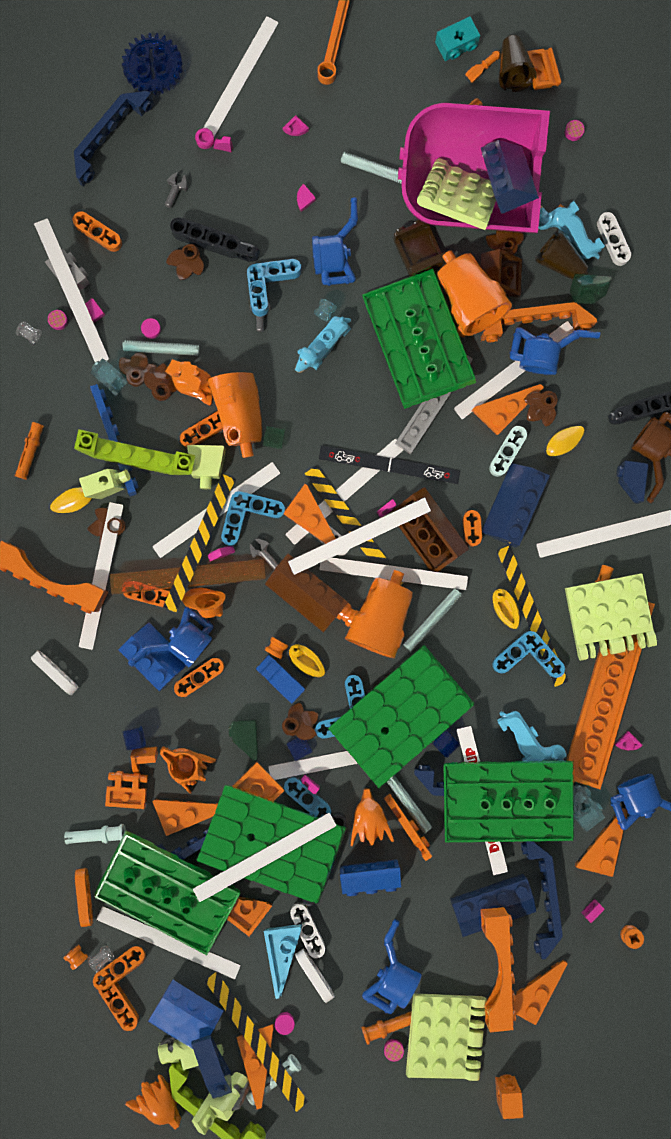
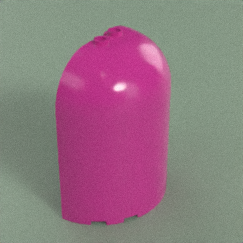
(457, 135)

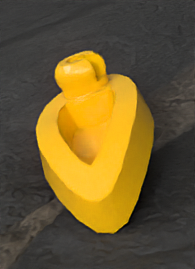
(564, 441)
(70, 501)
(506, 608)
(306, 660)

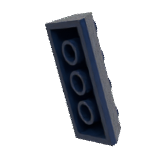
(509, 175)
(515, 504)
(512, 894)

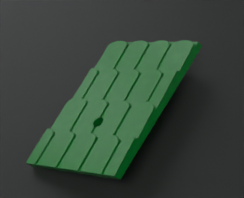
(418, 338)
(415, 706)
(492, 801)
(231, 841)
(160, 893)

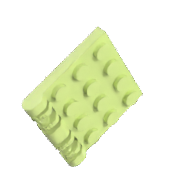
(458, 194)
(609, 613)
(442, 1036)

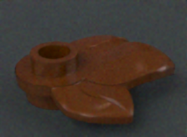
(505, 239)
(184, 264)
(136, 366)
(160, 380)
(539, 408)
(97, 527)
(303, 722)

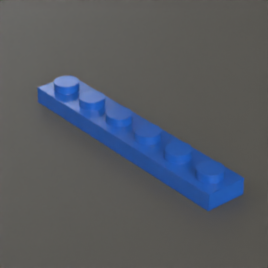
(112, 432)

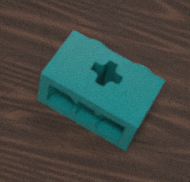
(457, 39)

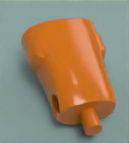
(474, 297)
(238, 409)
(382, 617)

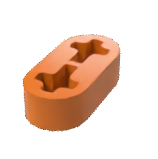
(476, 527)

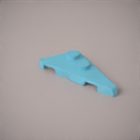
(281, 946)

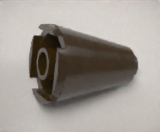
(515, 65)
(562, 256)

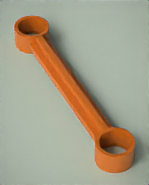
(334, 41)

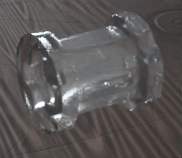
(28, 332)
(100, 958)

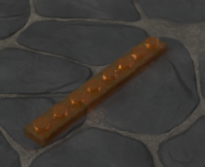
(203, 575)

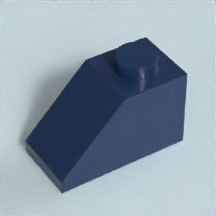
(633, 479)

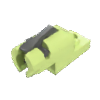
(173, 1051)
(223, 1106)

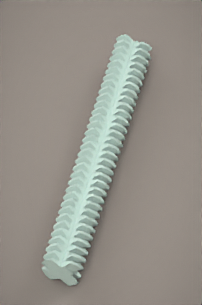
(378, 170)
(130, 346)
(426, 625)
(409, 803)

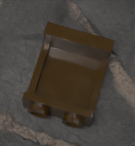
(418, 248)

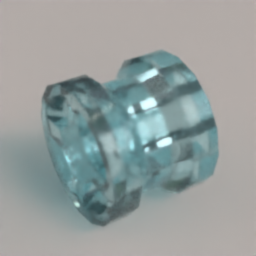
(325, 310)

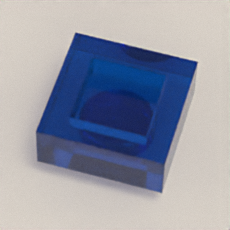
(299, 748)

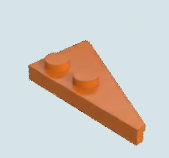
(502, 411)
(308, 515)
(179, 815)
(410, 827)
(603, 853)
(248, 914)
(534, 997)
(254, 1068)

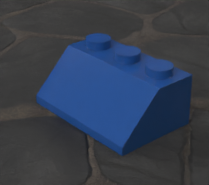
(156, 667)
(370, 877)
(185, 1014)

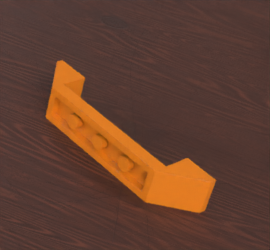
(581, 318)

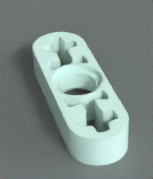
(519, 442)

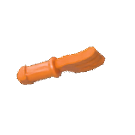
(477, 70)

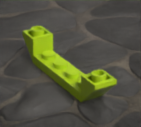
(134, 456)
(185, 1097)

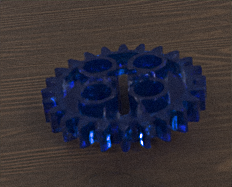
(136, 65)

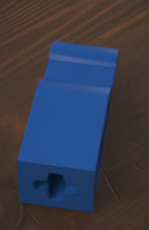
(280, 679)

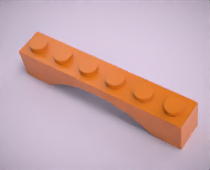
(85, 594)
(499, 1007)

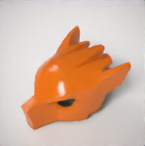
(190, 380)
(185, 765)
(369, 820)
(157, 1103)

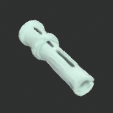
(104, 834)
(292, 1065)

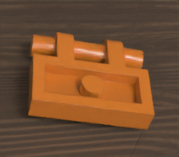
(126, 796)

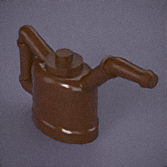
(654, 444)

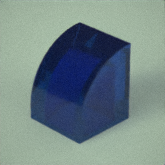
(134, 738)
(446, 743)

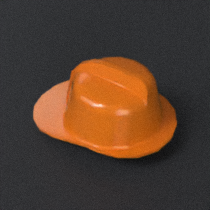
(205, 601)

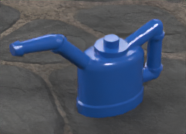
(332, 254)
(541, 352)
(186, 641)
(640, 799)
(395, 981)

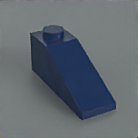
(212, 1066)

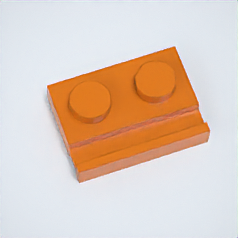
(546, 69)

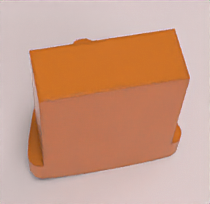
(143, 755)

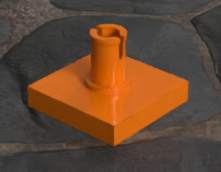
(259, 783)

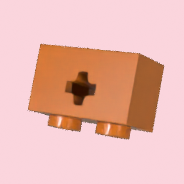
(509, 1097)

